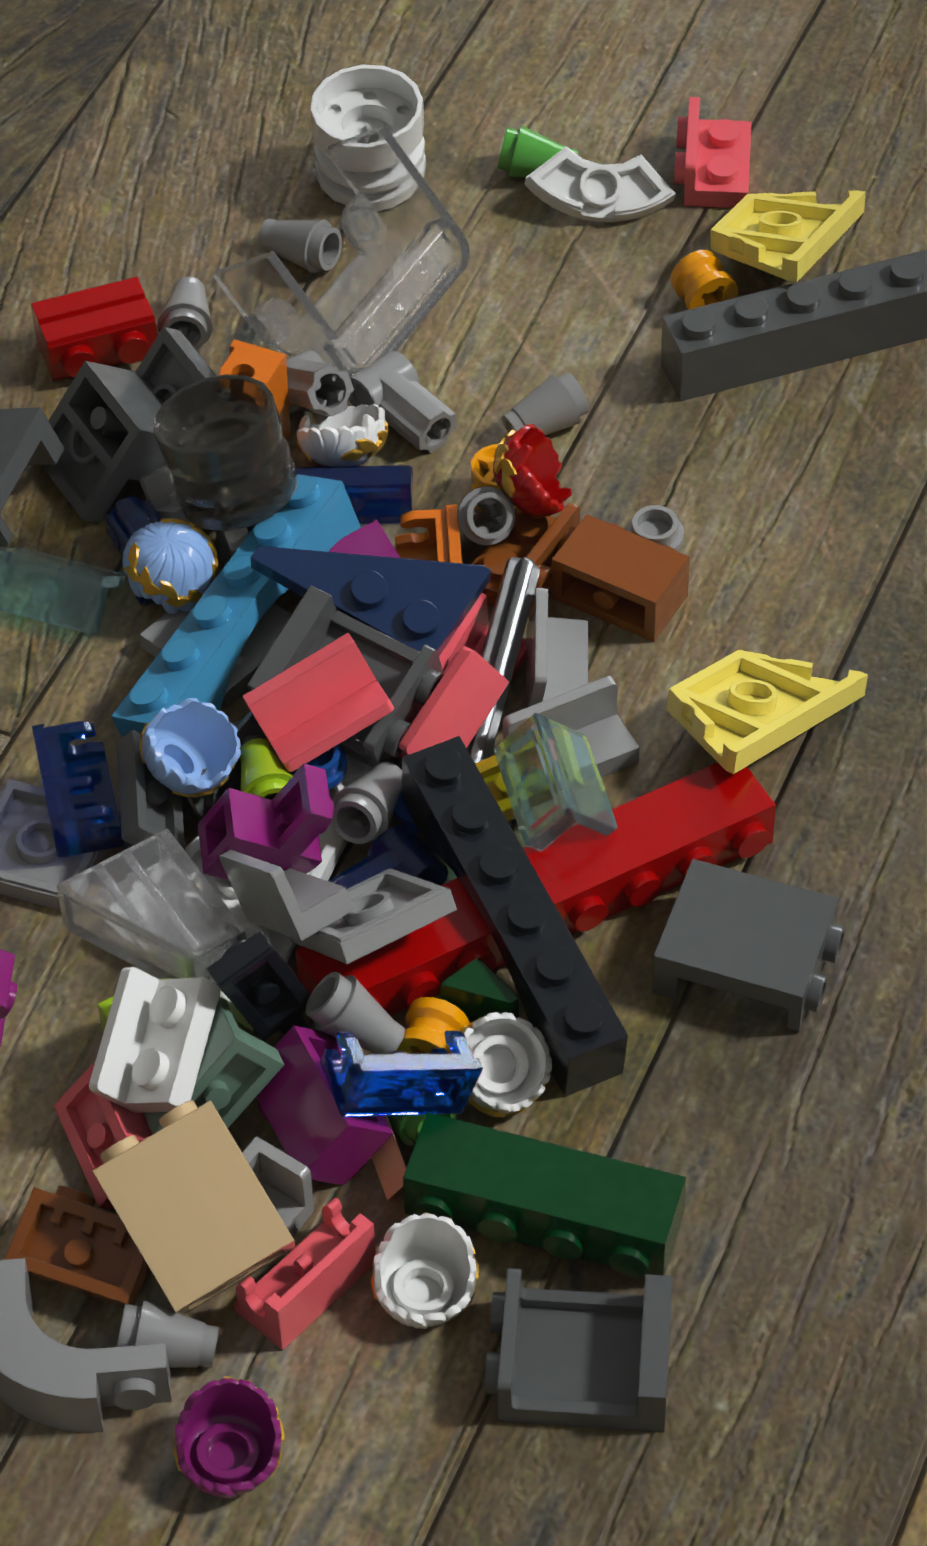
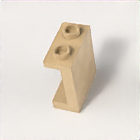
(193, 1205)

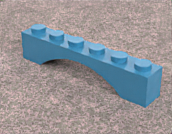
(211, 637)

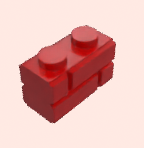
(94, 325)

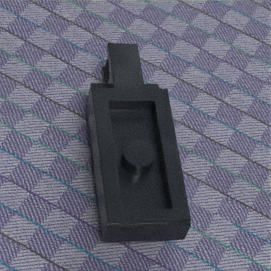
(261, 986)

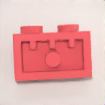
(714, 160)

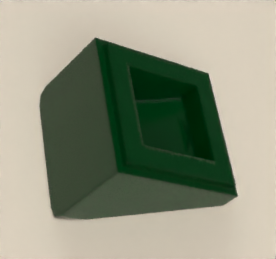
(479, 992)

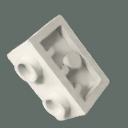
(154, 1041)

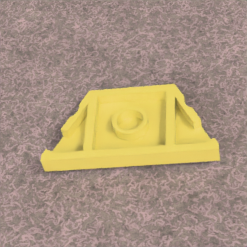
(784, 230)
(756, 704)

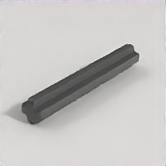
(504, 641)

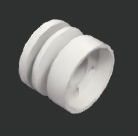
(360, 101)

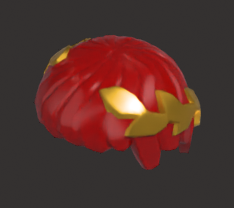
(527, 472)

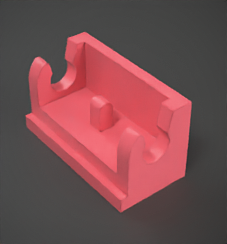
(308, 1277)

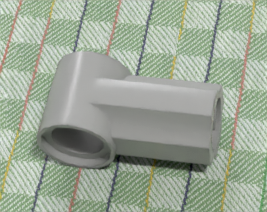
(316, 385)
(407, 404)

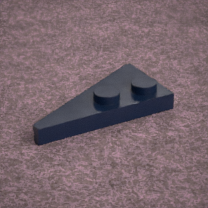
(396, 596)

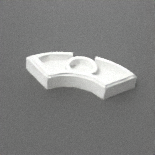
(599, 190)

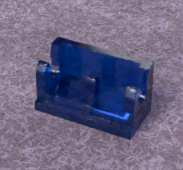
(77, 789)
(401, 1081)

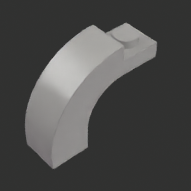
(66, 1383)

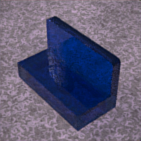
(374, 491)

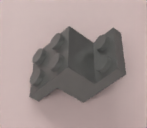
(110, 422)

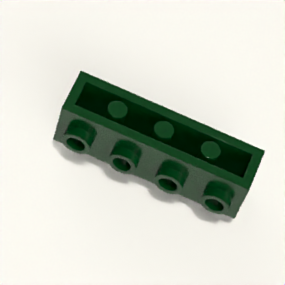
(545, 1195)

